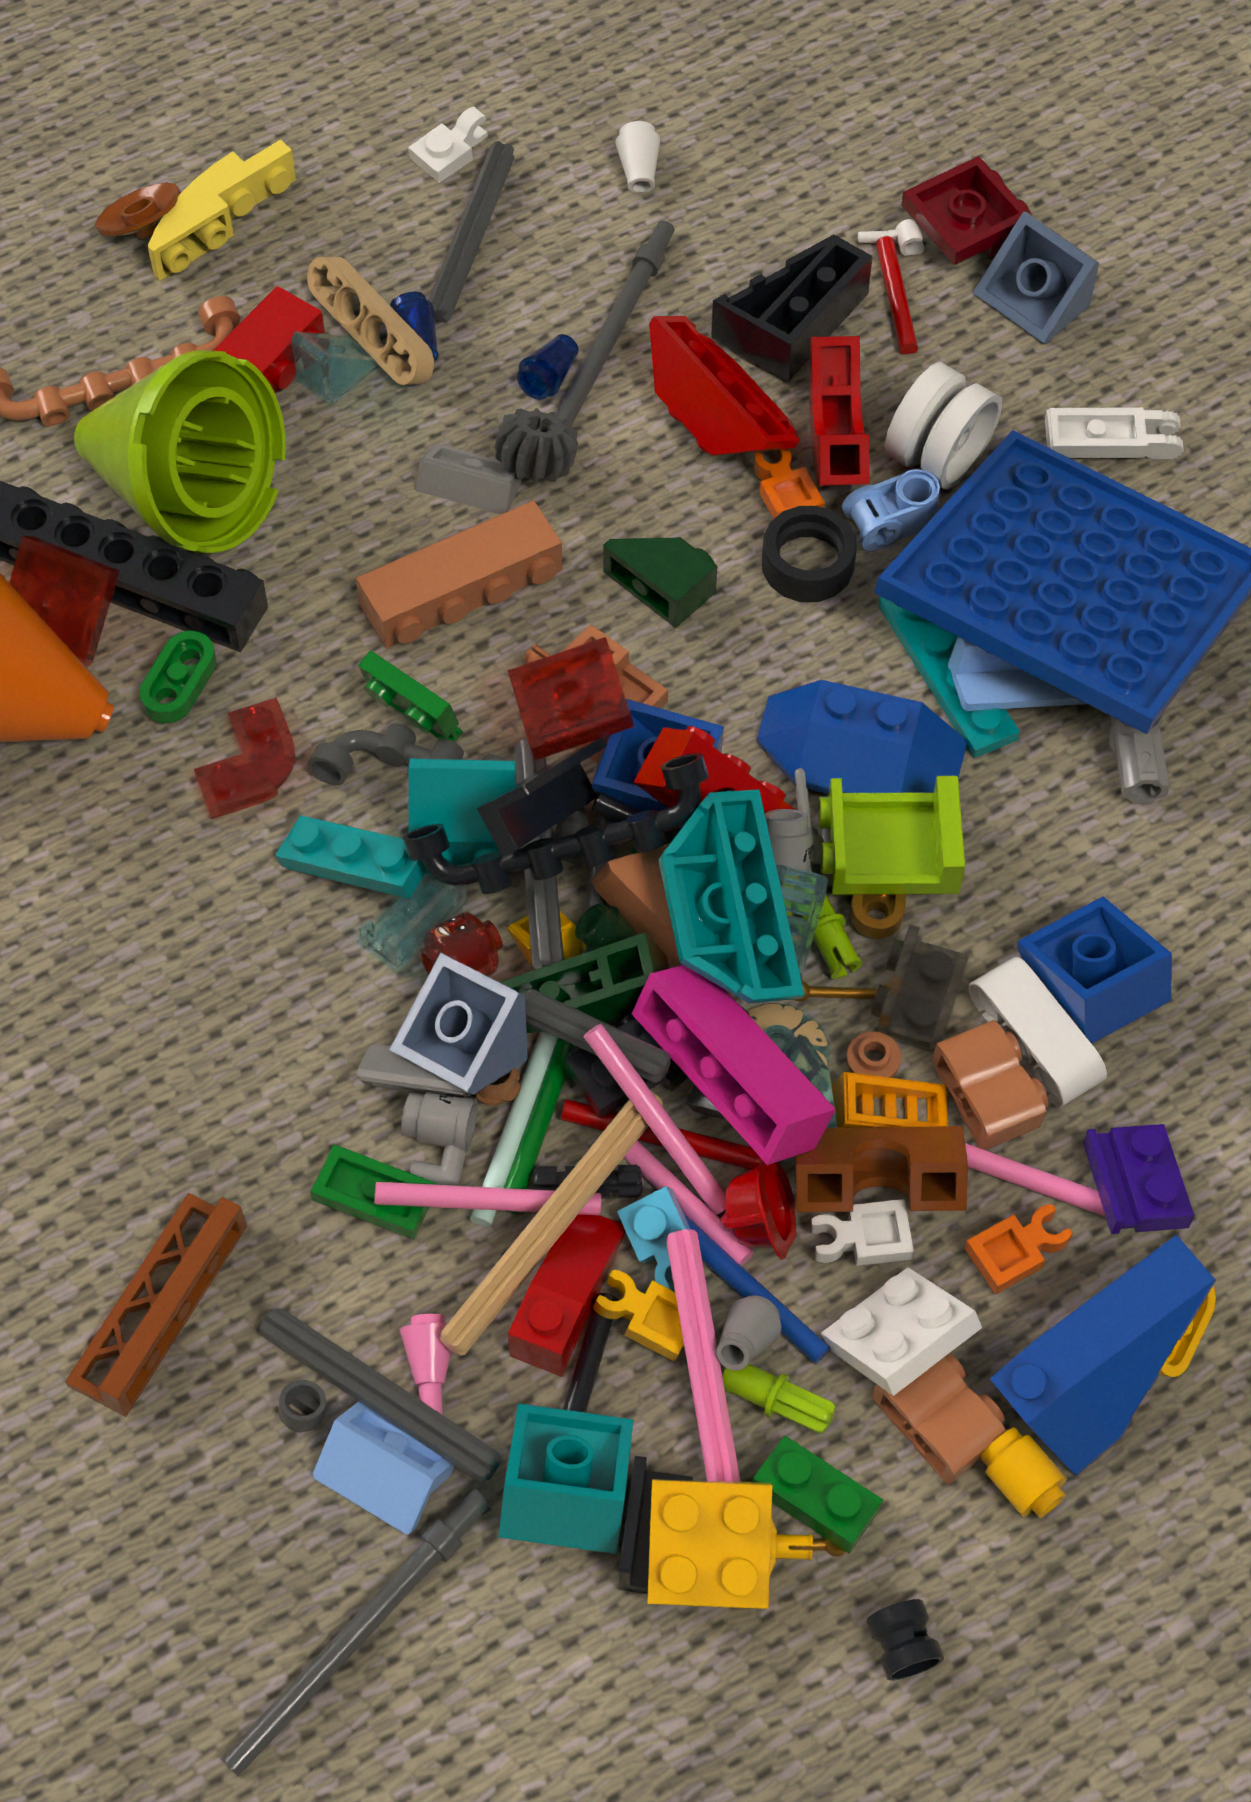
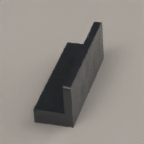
(540, 800)

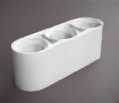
(1047, 1036)

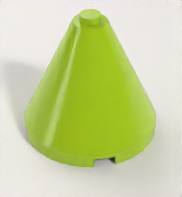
(191, 449)

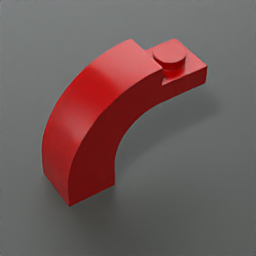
(835, 410)

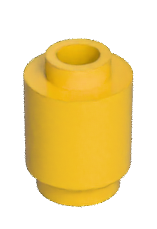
(1024, 1473)

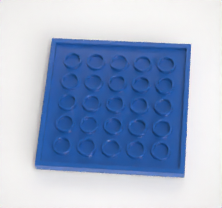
(1074, 580)

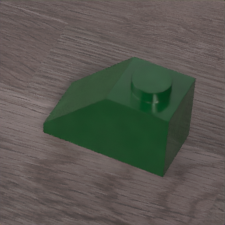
(662, 574)

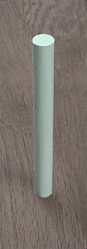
(516, 1121)

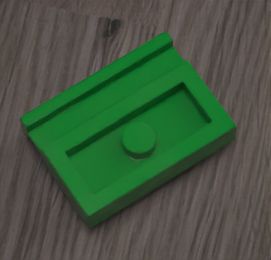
(413, 700)

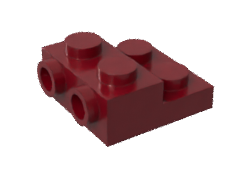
(965, 210)

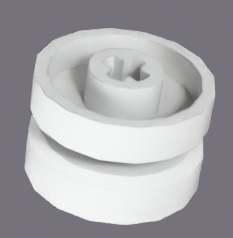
(943, 424)

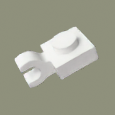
(447, 150)

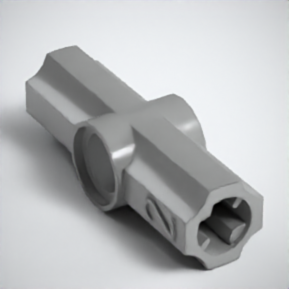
(1139, 761)

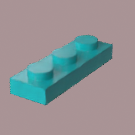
(350, 857)

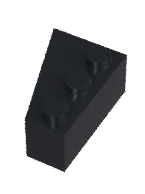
(801, 301)

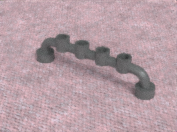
(333, 763)

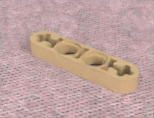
(365, 327)

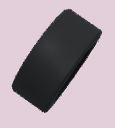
(808, 584)

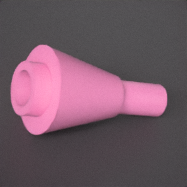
(427, 1356)

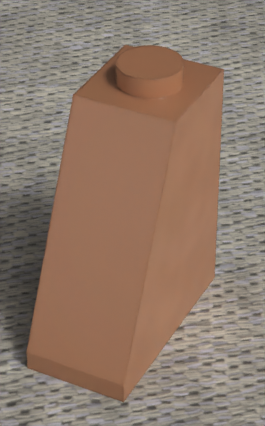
(638, 892)

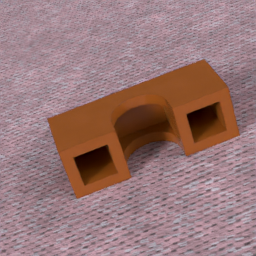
(918, 1161)

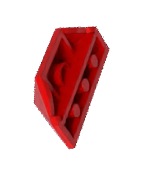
(713, 392)

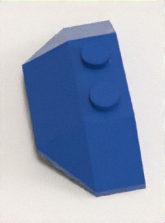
(858, 736)

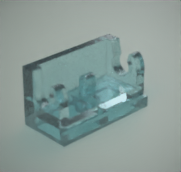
(402, 928)

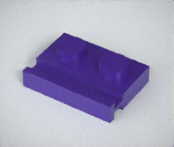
(1138, 1179)

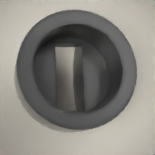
(307, 1398)

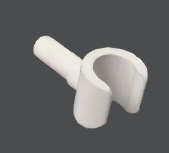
(907, 235)

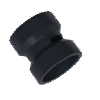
(904, 1639)

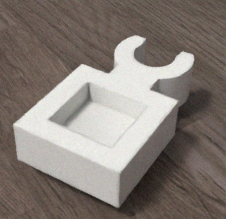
(873, 1231)

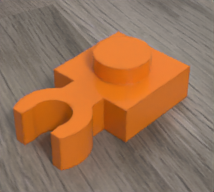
(785, 488)
(1012, 1252)

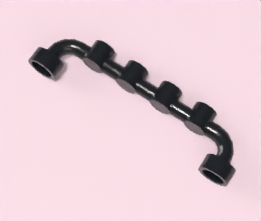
(545, 855)

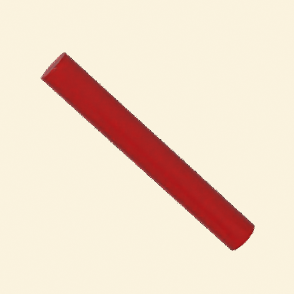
(896, 295)

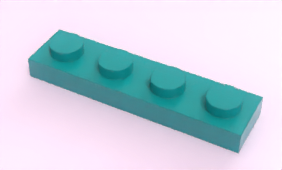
(930, 652)

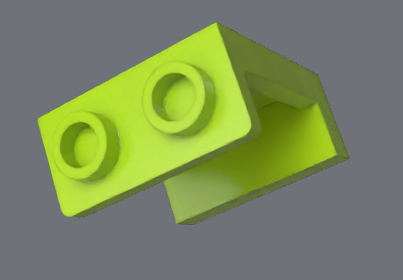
(893, 840)

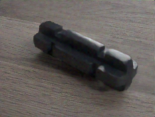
(624, 1181)

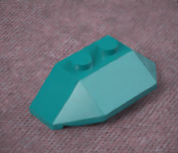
(730, 900)

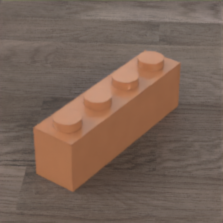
(460, 574)

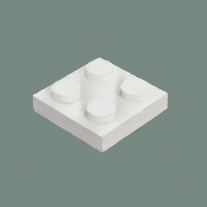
(901, 1330)

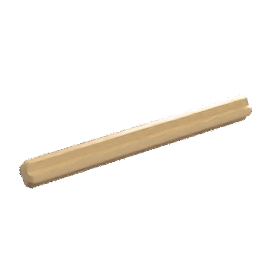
(544, 1230)

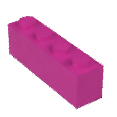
(733, 1063)

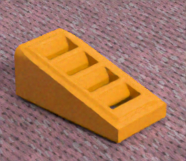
(866, 1087)

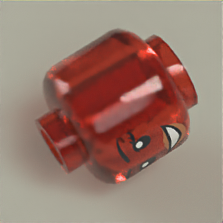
(465, 941)

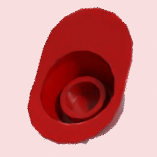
(761, 1209)

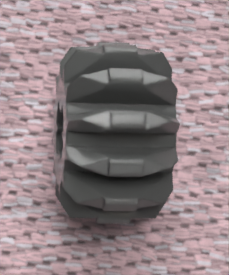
(536, 445)

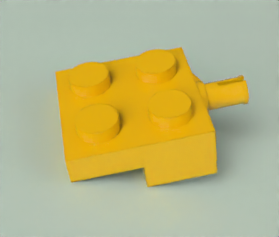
(715, 1544)

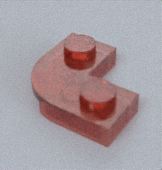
(260, 769)

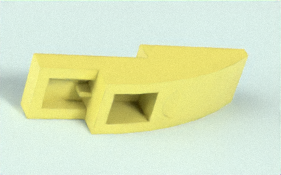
(212, 200)

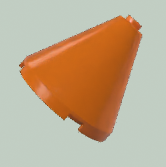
(42, 682)

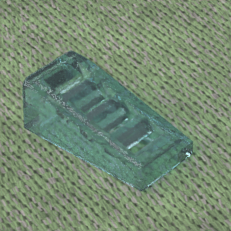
(802, 895)

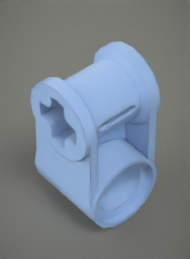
(892, 508)

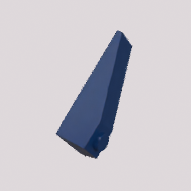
(1099, 1361)

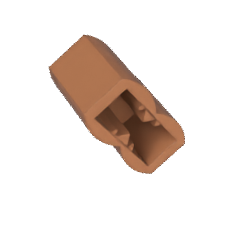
(990, 1084)
(944, 1418)

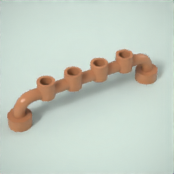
(51, 403)

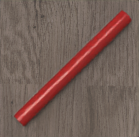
(704, 1145)

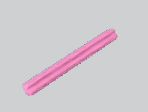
(701, 1356)

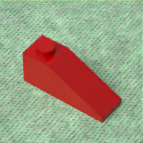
(564, 1293)

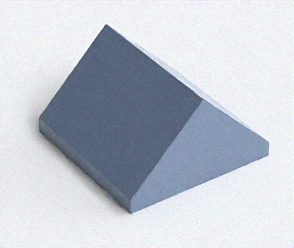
(1039, 279)
(464, 1027)

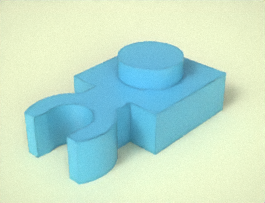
(648, 1227)

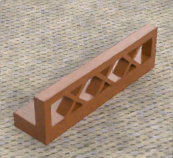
(167, 1310)

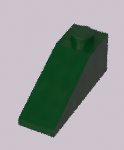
(599, 981)

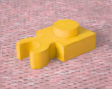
(652, 1314)

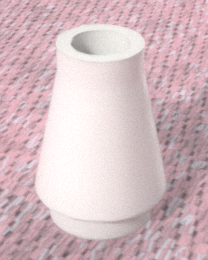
(638, 153)

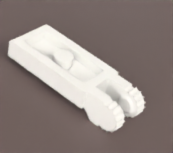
(1113, 433)

